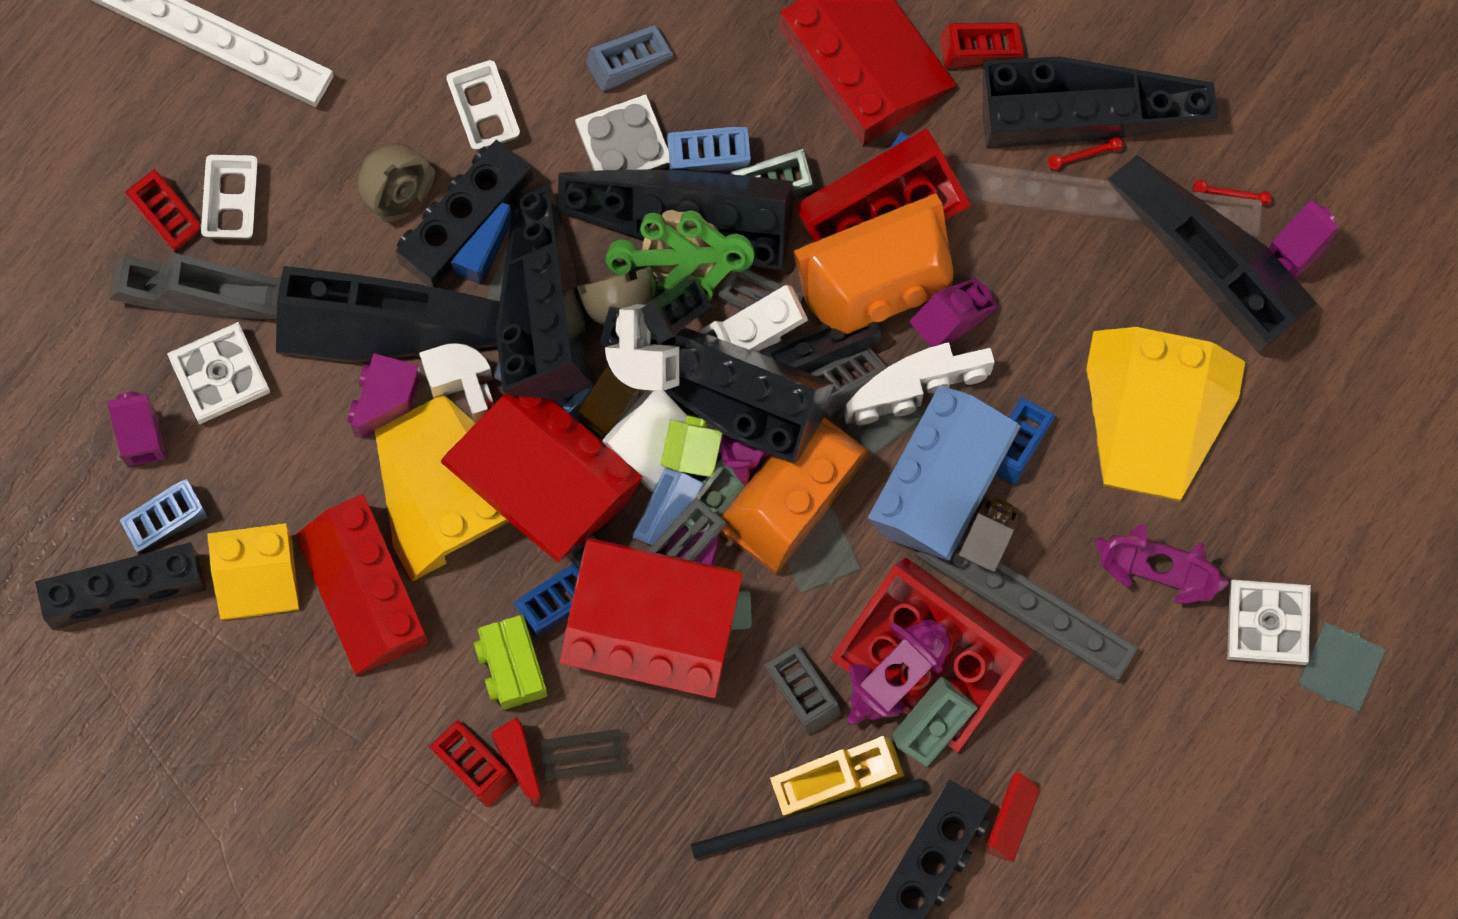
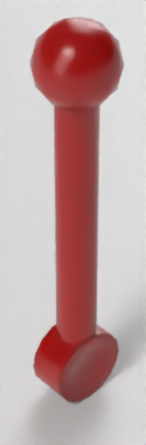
(1055, 162)
(1202, 187)

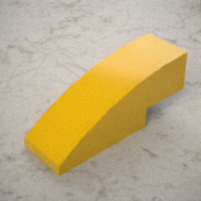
(837, 776)

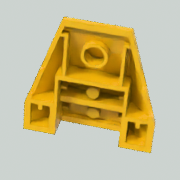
(1158, 406)
(425, 502)

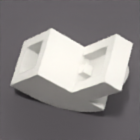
(636, 359)
(457, 369)

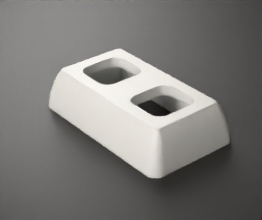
(497, 107)
(215, 201)

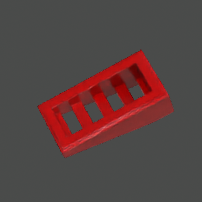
(964, 32)
(144, 185)
(513, 748)
(490, 780)

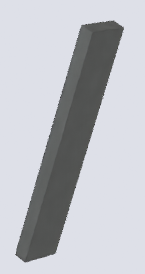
(1039, 612)

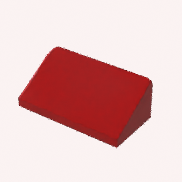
(1012, 818)

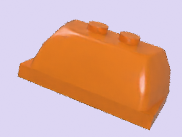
(877, 266)
(790, 498)

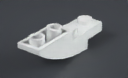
(761, 322)
(902, 384)

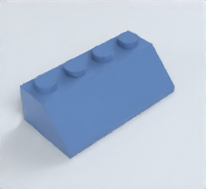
(943, 473)

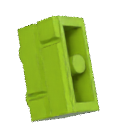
(511, 662)

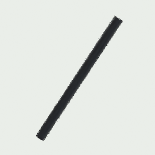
(808, 818)

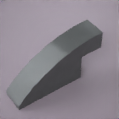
(195, 287)

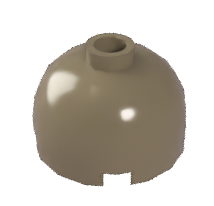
(393, 179)
(618, 292)

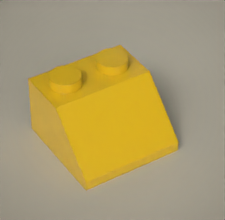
(253, 571)

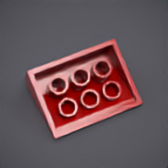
(865, 61)
(543, 472)
(651, 617)
(980, 652)

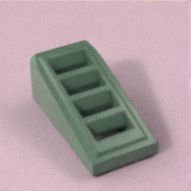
(786, 163)

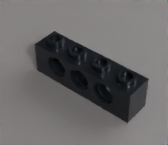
(494, 163)
(120, 586)
(955, 806)

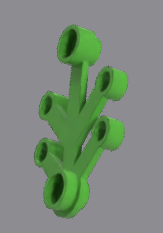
(684, 252)

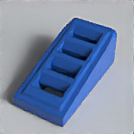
(480, 251)
(1015, 462)
(536, 595)

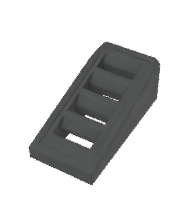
(841, 368)
(825, 705)

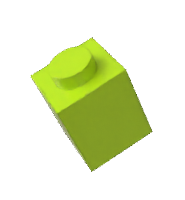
(691, 446)

